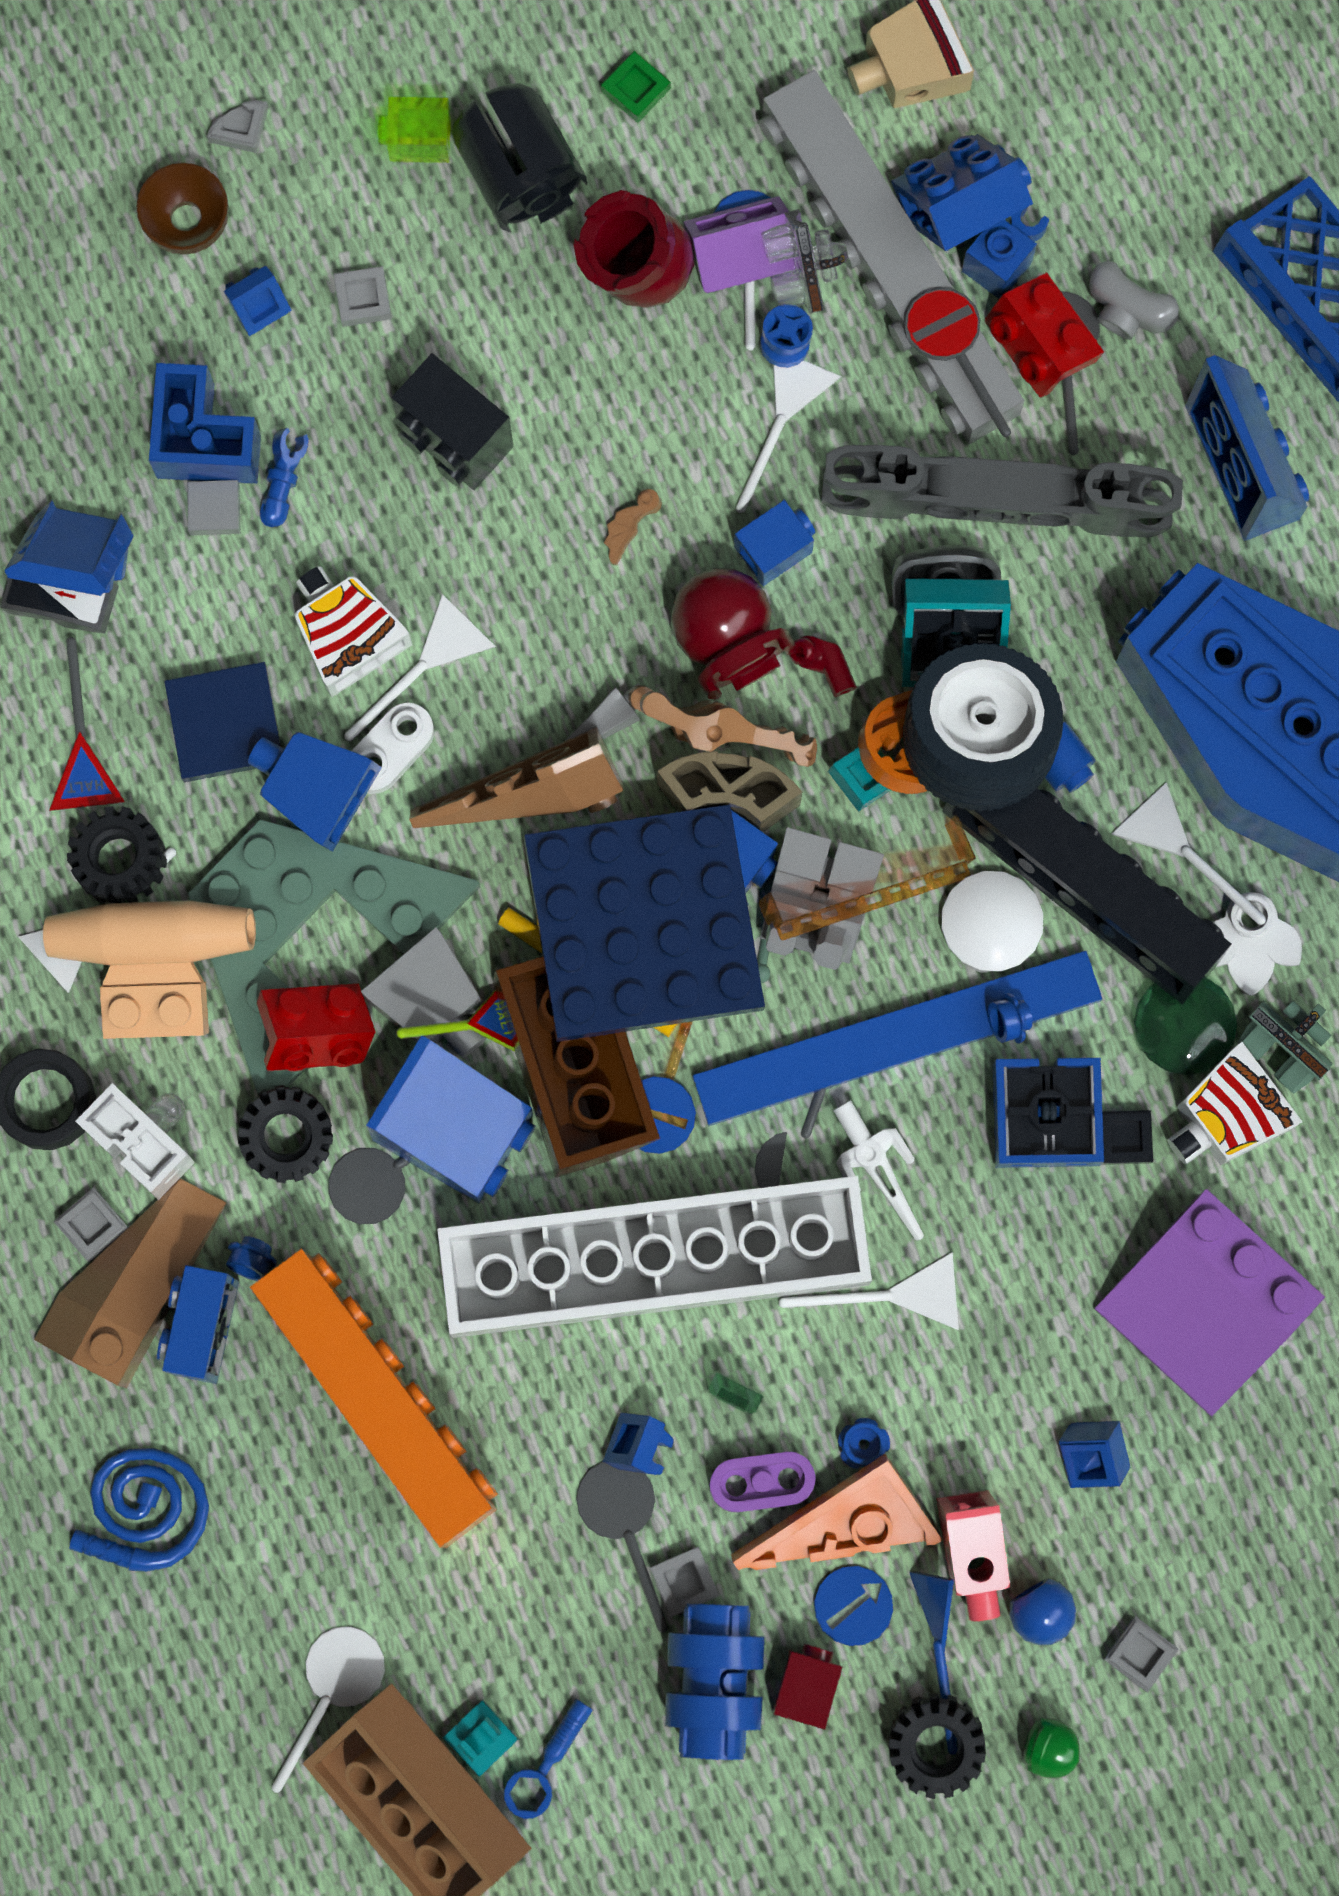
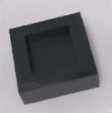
(1127, 1137)

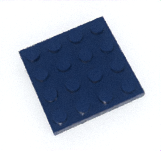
(643, 923)

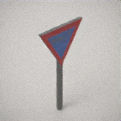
(84, 778)

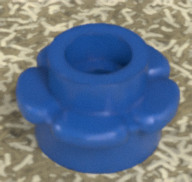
(1009, 1019)
(251, 1258)
(863, 1429)

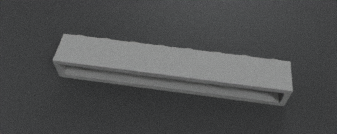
(879, 242)

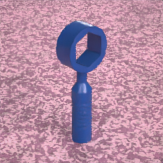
(553, 1753)

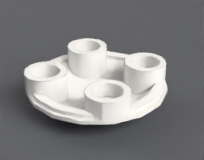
(992, 921)

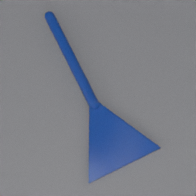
(935, 1598)

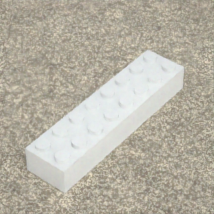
(654, 1257)

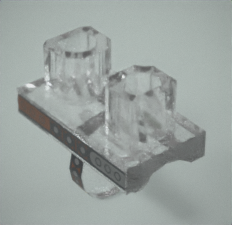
(794, 242)

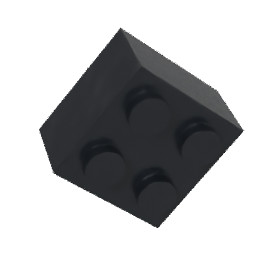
(451, 423)

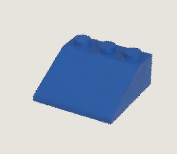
(1245, 449)

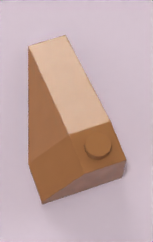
(123, 1296)

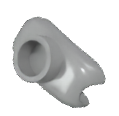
(1130, 305)

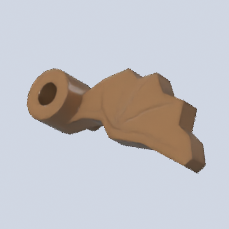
(626, 521)

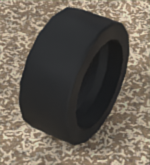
(49, 1060)

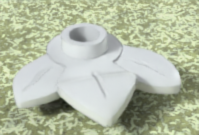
(1257, 948)

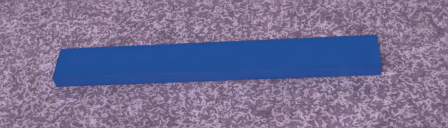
(890, 1039)

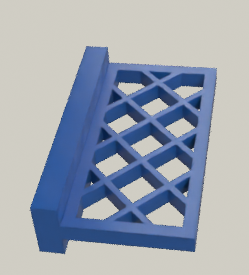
(1272, 288)

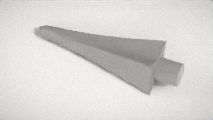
(610, 716)

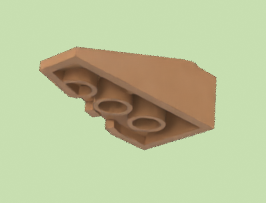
(548, 783)

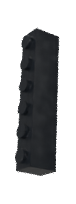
(1101, 890)

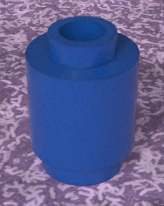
(1071, 763)

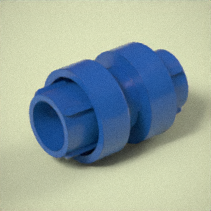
(714, 1698)

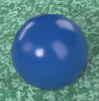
(1043, 1613)

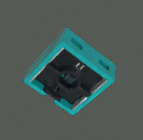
(950, 615)

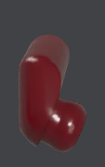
(826, 659)

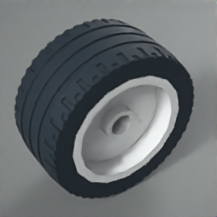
(982, 727)

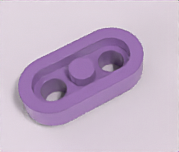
(762, 1482)

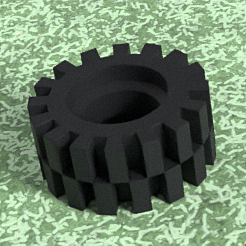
(104, 829)
(294, 1164)
(930, 1777)

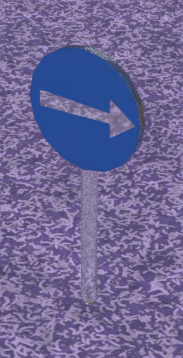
(856, 1609)

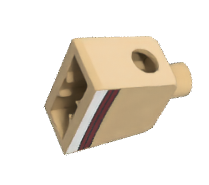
(914, 56)

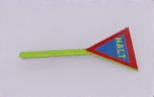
(486, 1021)

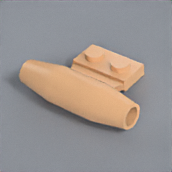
(151, 958)

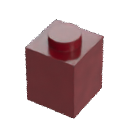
(808, 1686)

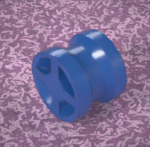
(790, 324)

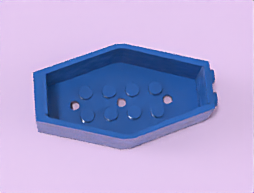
(1237, 719)

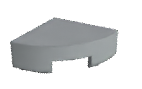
(240, 127)

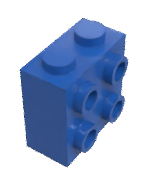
(963, 190)

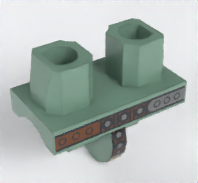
(1305, 1059)

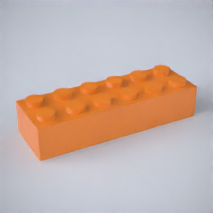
(374, 1398)

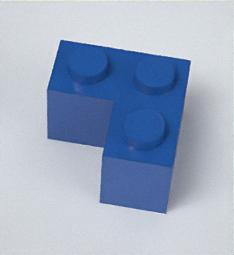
(189, 439)

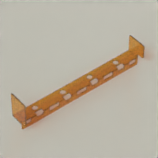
(962, 849)

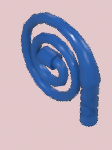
(148, 1497)

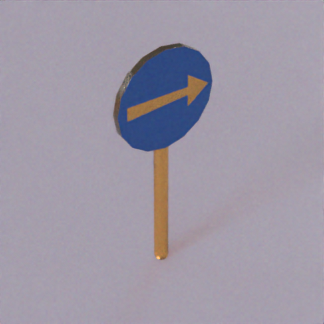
(670, 1102)

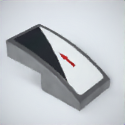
(62, 606)

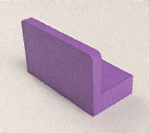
(731, 244)

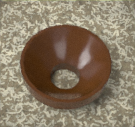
(180, 186)

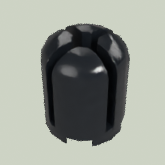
(549, 162)

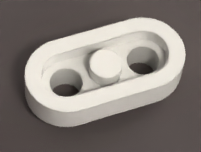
(394, 749)

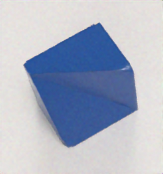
(1094, 1454)

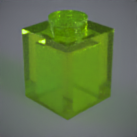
(416, 129)

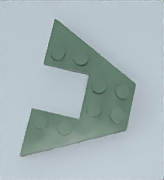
(284, 883)

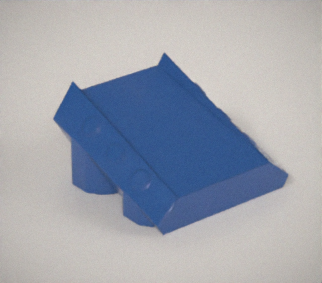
(72, 551)

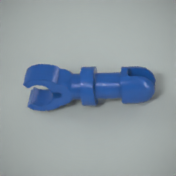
(282, 478)

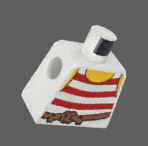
(346, 629)
(1232, 1111)

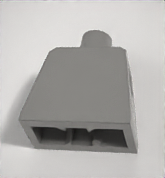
(428, 989)

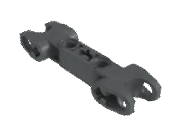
(902, 483)

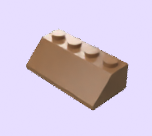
(415, 1801)

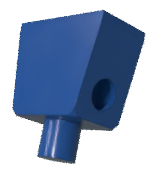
(314, 784)

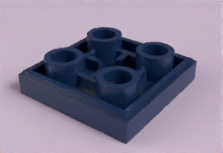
(220, 719)

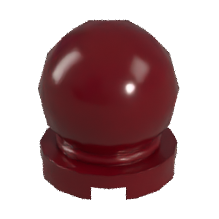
(634, 250)
(725, 625)

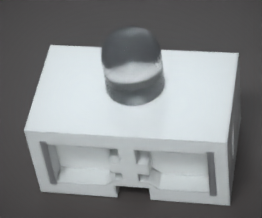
(141, 1136)

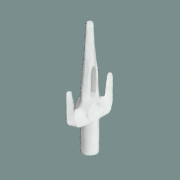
(869, 1153)

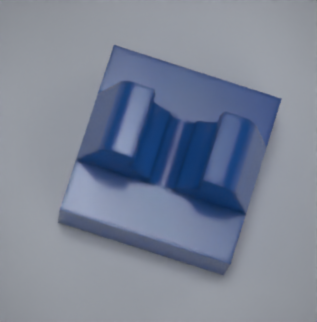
(257, 300)
(635, 1444)

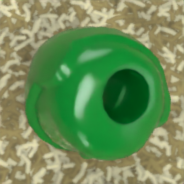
(1051, 1749)

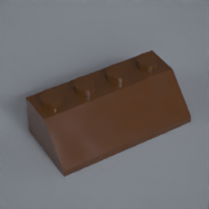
(580, 1088)

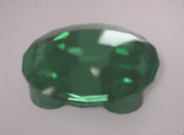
(1189, 1035)

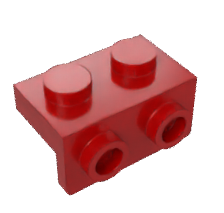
(1042, 334)
(315, 1026)

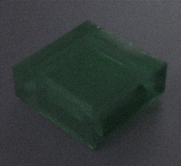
(734, 1394)

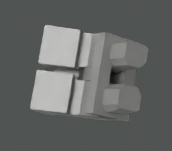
(806, 866)

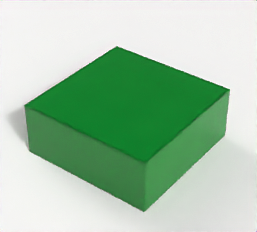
(635, 87)

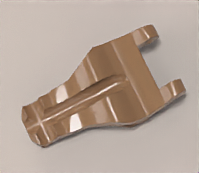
(714, 724)

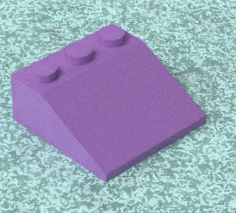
(1209, 1302)

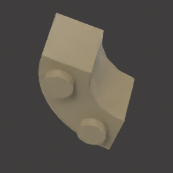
(718, 779)

